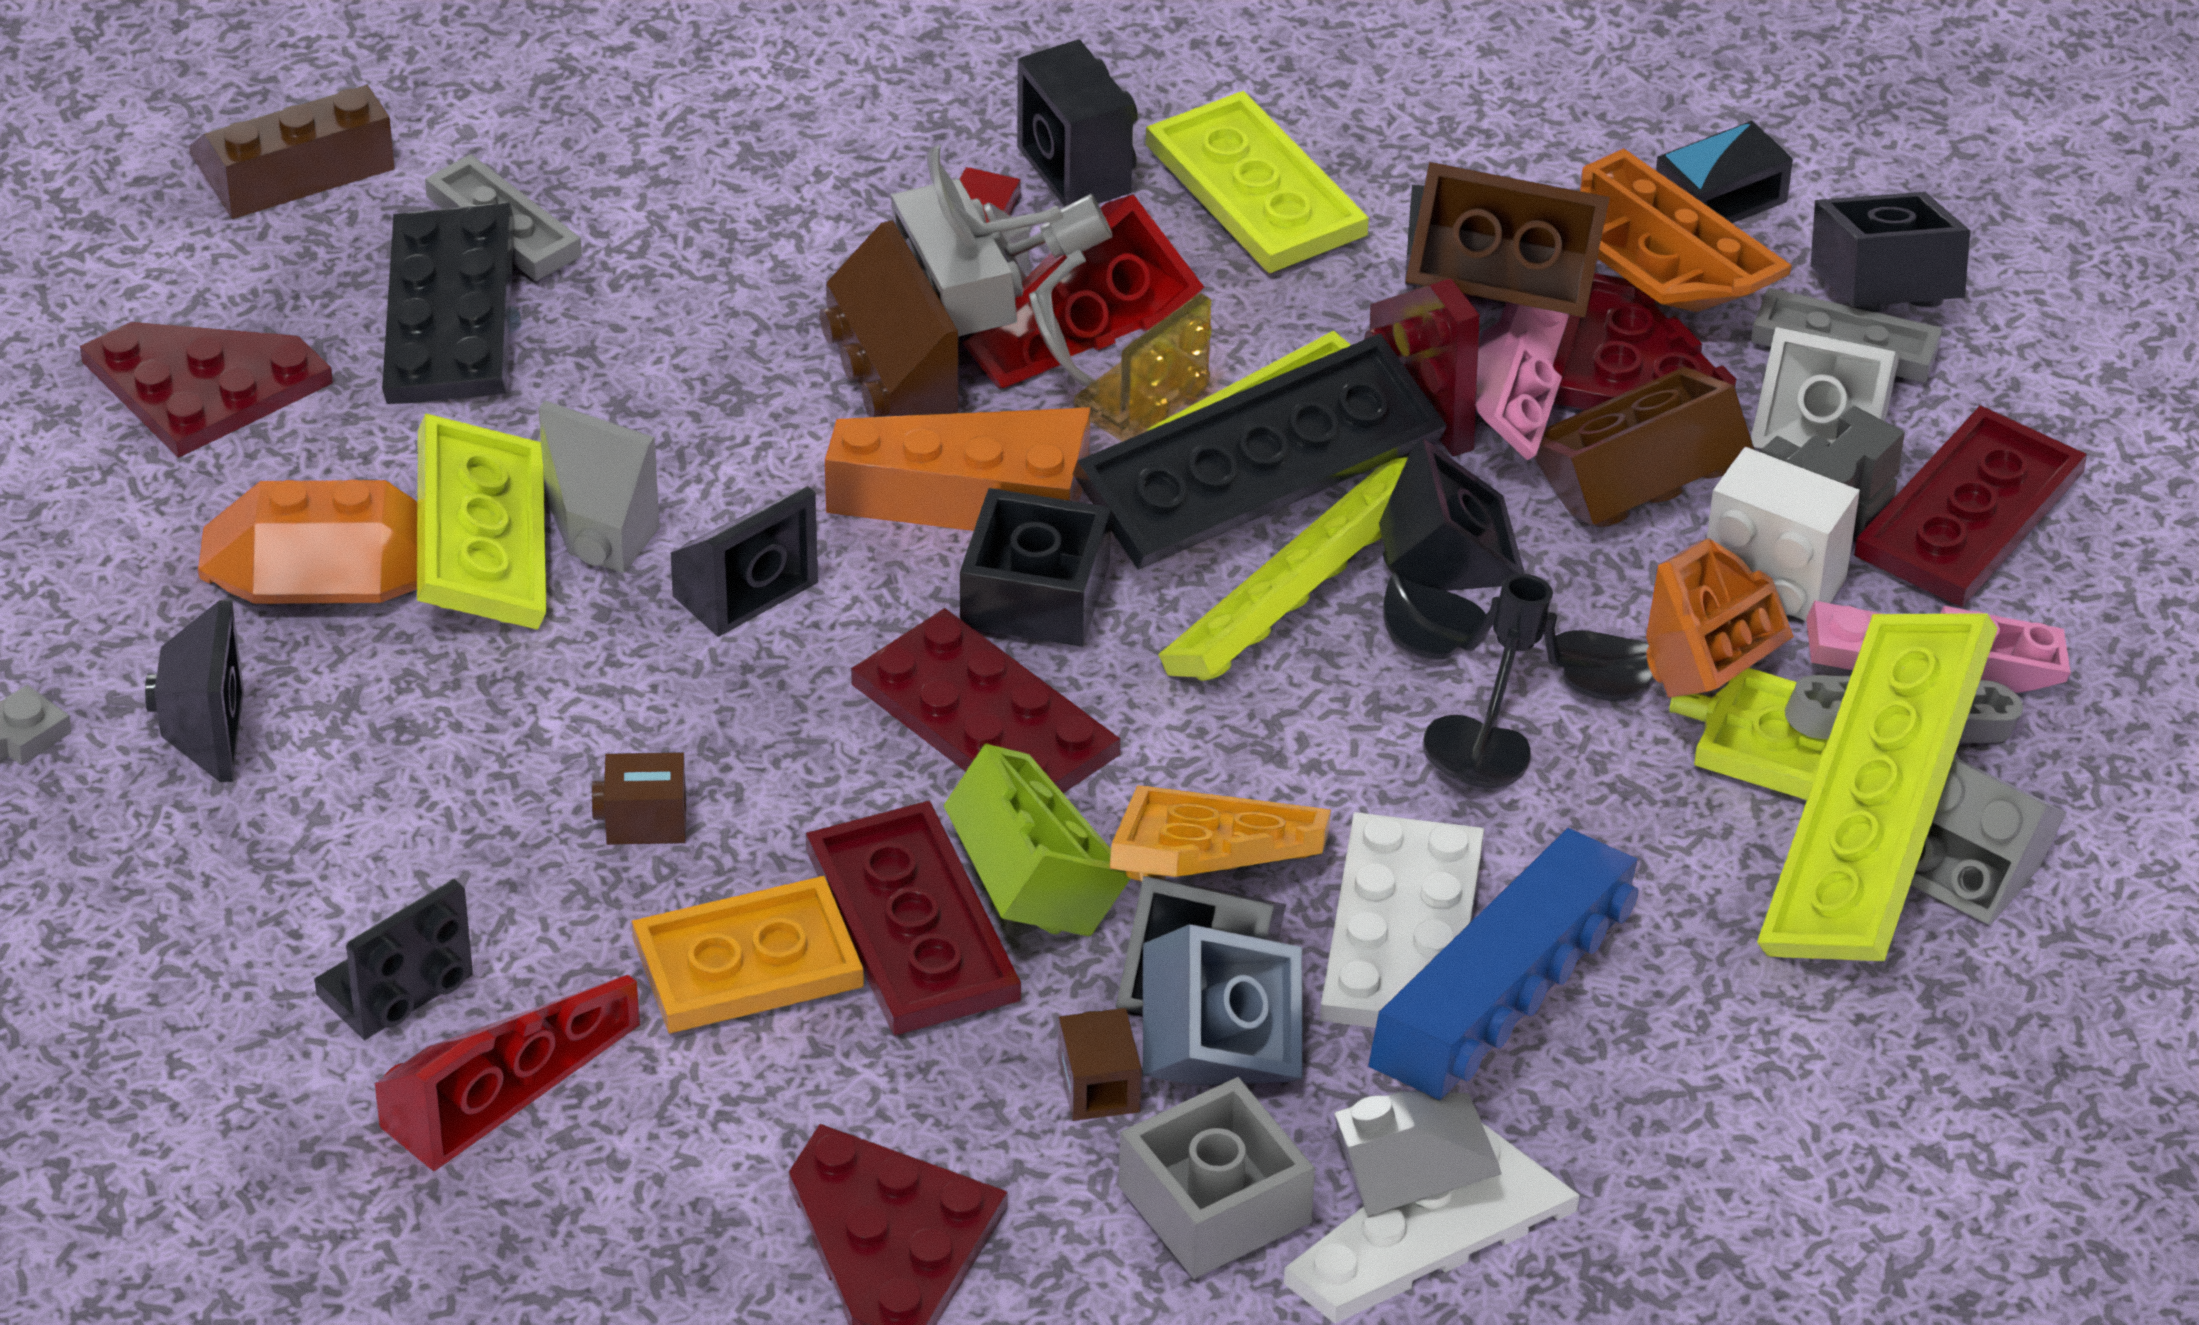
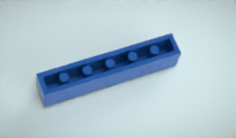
(1503, 964)

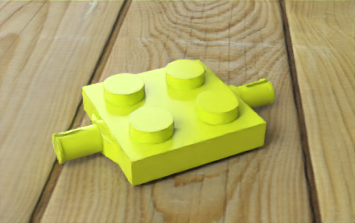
(1750, 735)

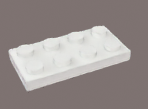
(1399, 905)

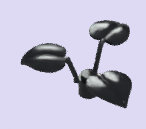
(1439, 622)

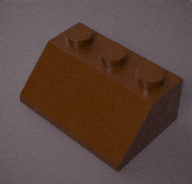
(296, 151)
(1507, 238)
(892, 329)
(1643, 445)

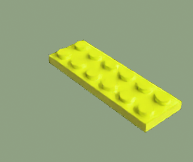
(1877, 787)

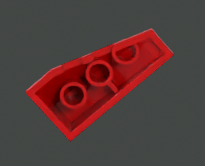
(1118, 290)
(483, 1077)

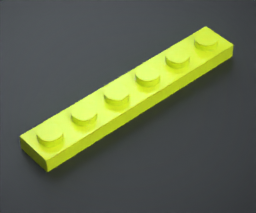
(1284, 580)

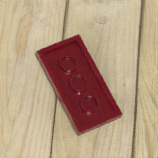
(1970, 505)
(970, 693)
(913, 917)

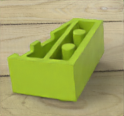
(1032, 845)

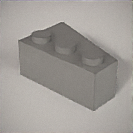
(971, 283)

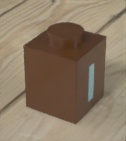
(642, 798)
(1099, 1064)

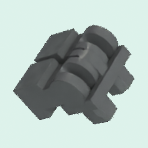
(1861, 456)

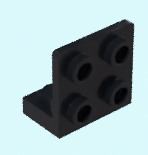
(401, 963)

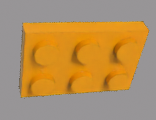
(747, 954)

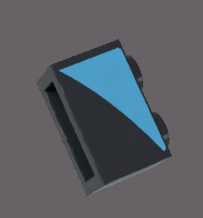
(1732, 171)

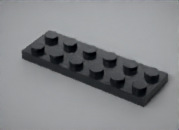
(1259, 450)

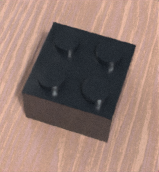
(1075, 123)
(1890, 250)
(1035, 567)

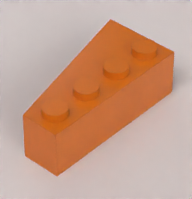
(942, 464)

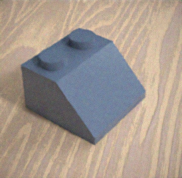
(1221, 1008)

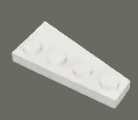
(1384, 1252)

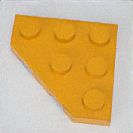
(1202, 832)

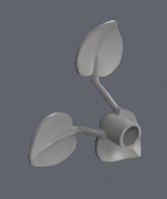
(1065, 232)

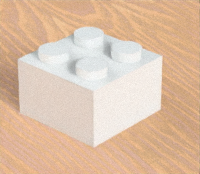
(1786, 526)

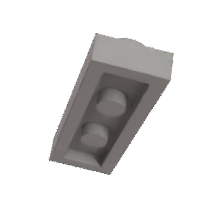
(539, 239)
(1911, 340)

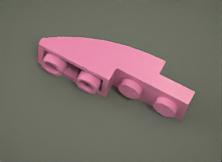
(1517, 374)
(2021, 657)

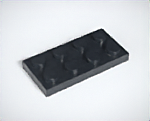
(449, 304)

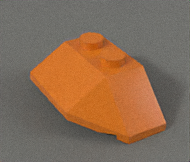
(1672, 240)
(314, 543)
(1710, 619)

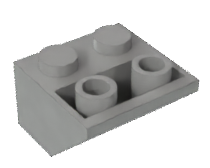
(1984, 842)

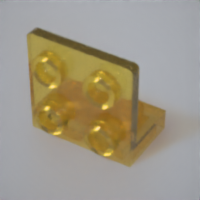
(1154, 373)

